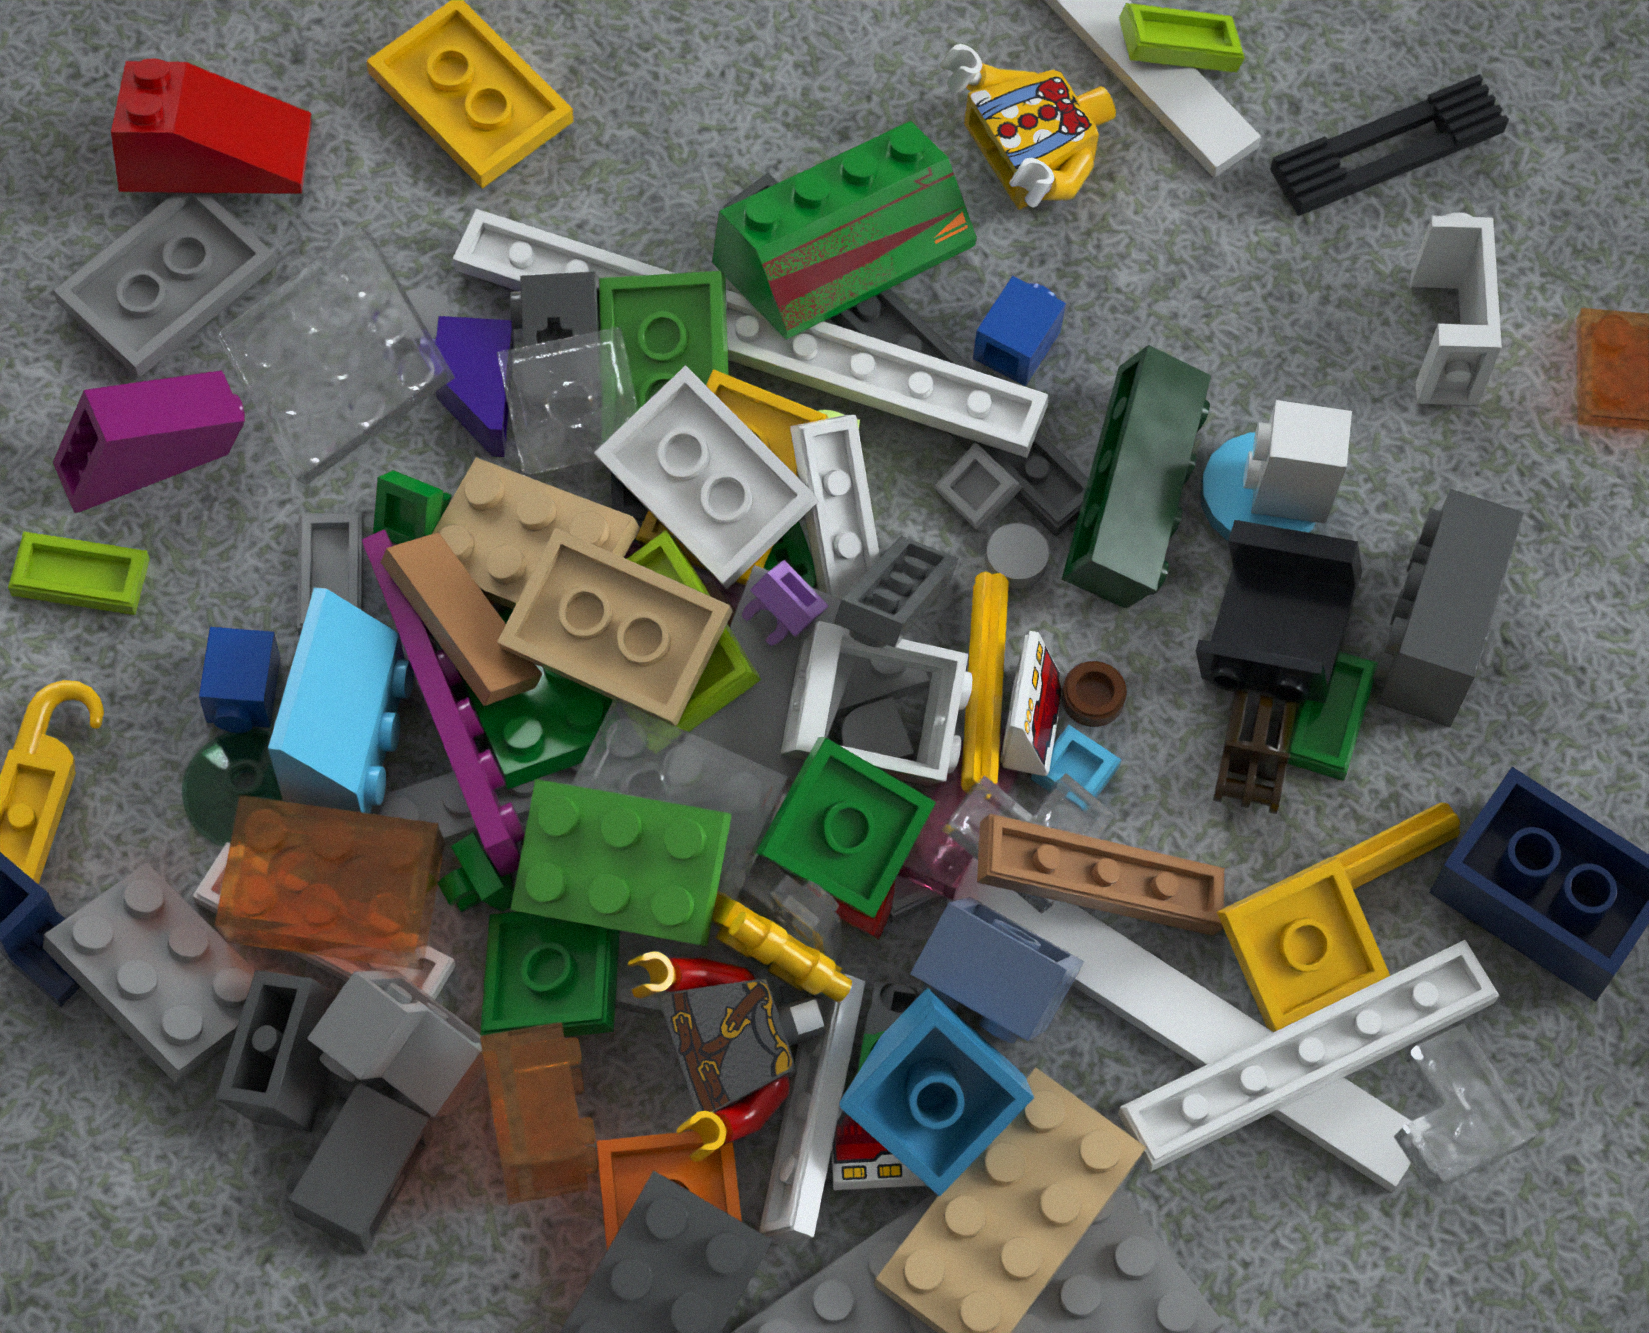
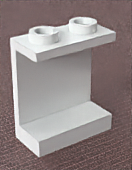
(1461, 356)

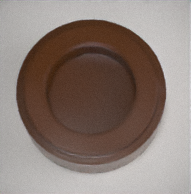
(1094, 693)

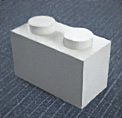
(1298, 461)

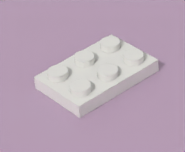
(706, 477)

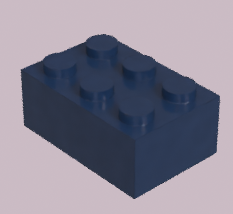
(1550, 883)

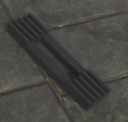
(1461, 113)

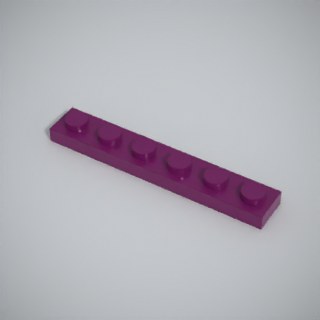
(454, 720)

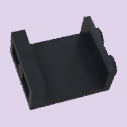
(1282, 612)

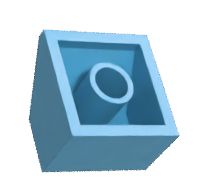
(935, 1092)

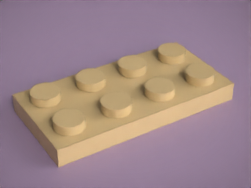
(1011, 1216)

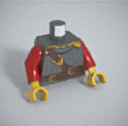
(727, 1042)

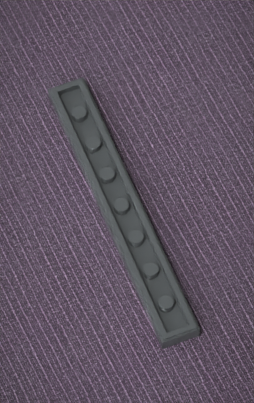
(1050, 481)

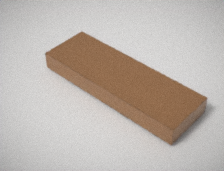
(459, 617)

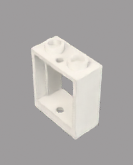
(813, 691)

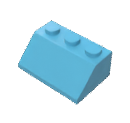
(340, 708)

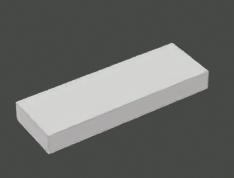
(842, 521)

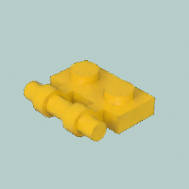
(768, 942)

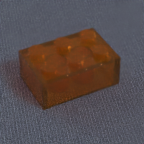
(330, 882)

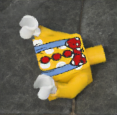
(1030, 126)

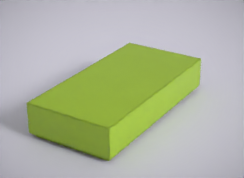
(1181, 37)
(79, 573)

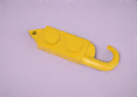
(39, 778)

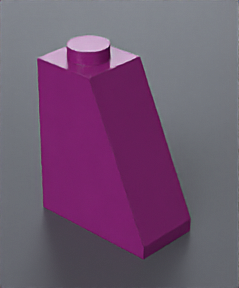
(145, 434)

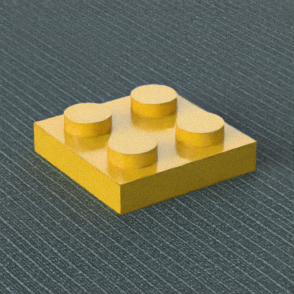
(1303, 943)

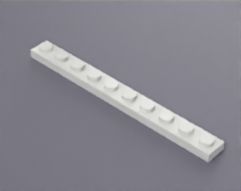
(819, 357)

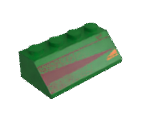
(844, 230)

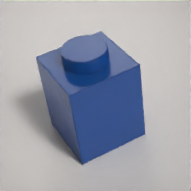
(1019, 330)
(239, 678)

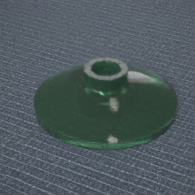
(209, 778)

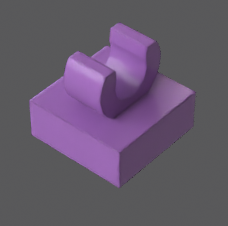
(787, 599)

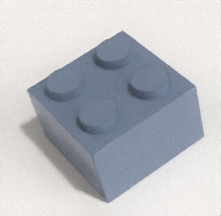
(996, 970)

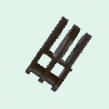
(1253, 756)

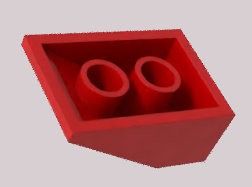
(204, 134)

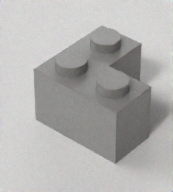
(405, 1036)

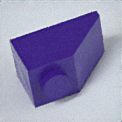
(477, 391)

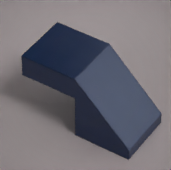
(24, 919)

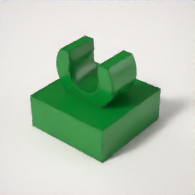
(407, 507)
(476, 879)

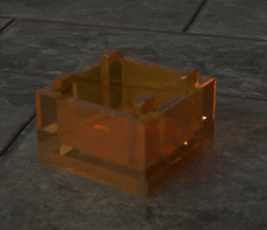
(538, 1113)

